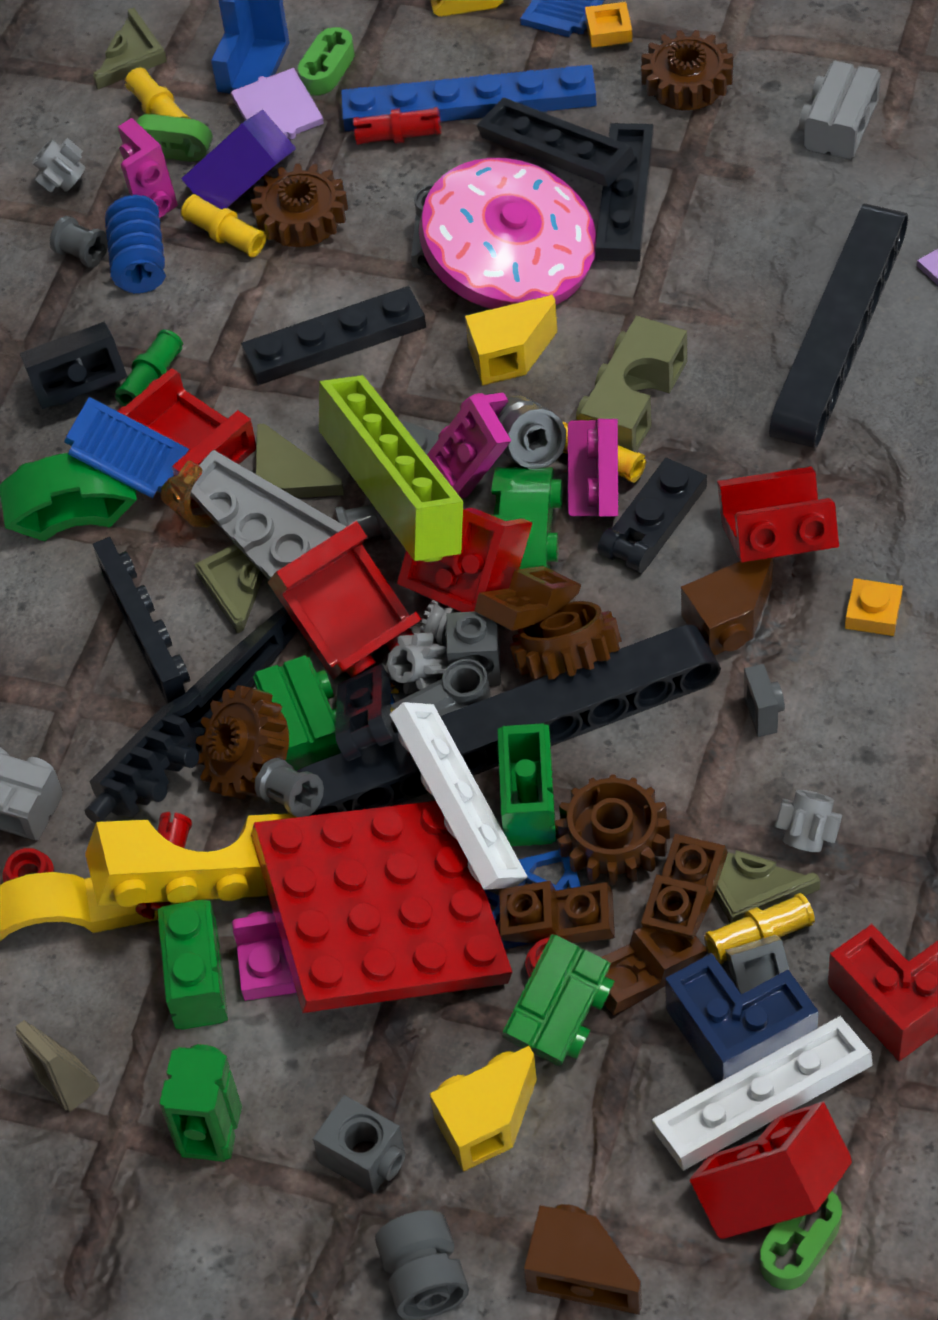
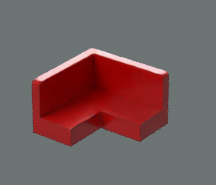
(486, 562)
(886, 991)
(774, 1177)

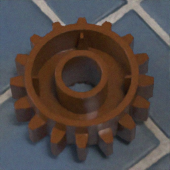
(687, 71)
(300, 206)
(566, 641)
(241, 738)
(612, 804)

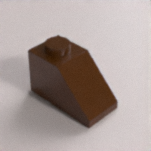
(728, 603)
(579, 1261)

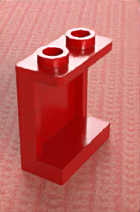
(190, 422)
(777, 514)
(342, 603)

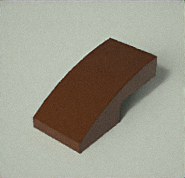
(529, 599)
(645, 963)

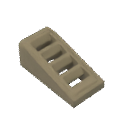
(56, 1067)

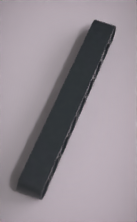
(571, 706)

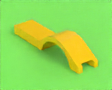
(59, 899)

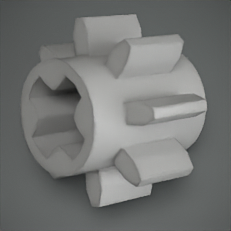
(58, 165)
(417, 661)
(808, 820)

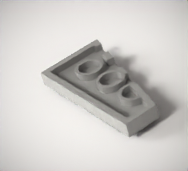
(259, 516)

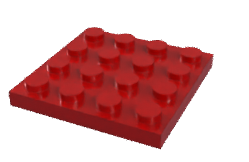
(377, 906)

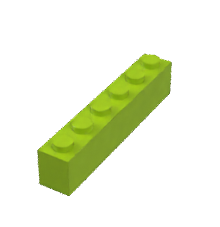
(391, 468)

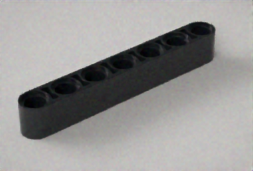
(838, 326)

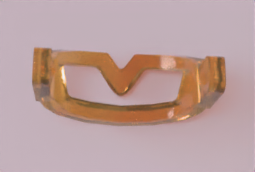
(181, 486)

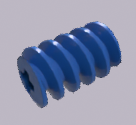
(135, 244)

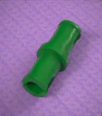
(149, 365)

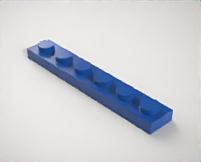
(475, 95)

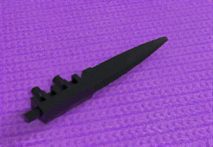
(171, 733)

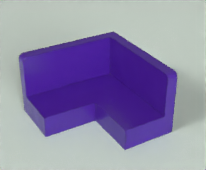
(239, 161)

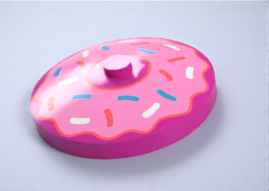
(506, 233)

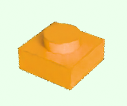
(608, 24)
(873, 607)

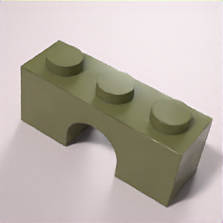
(643, 358)

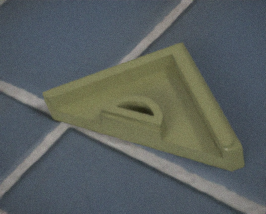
(128, 50)
(292, 468)
(232, 583)
(759, 883)

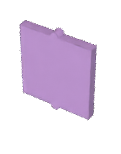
(282, 99)

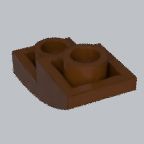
(685, 887)
(573, 914)

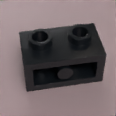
(73, 365)

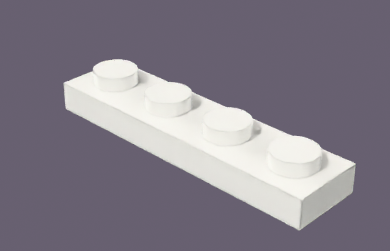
(458, 796)
(762, 1092)

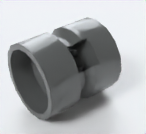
(534, 433)
(417, 1256)

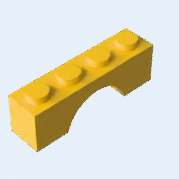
(138, 866)

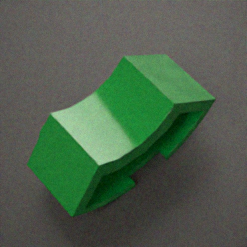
(60, 495)
(530, 496)

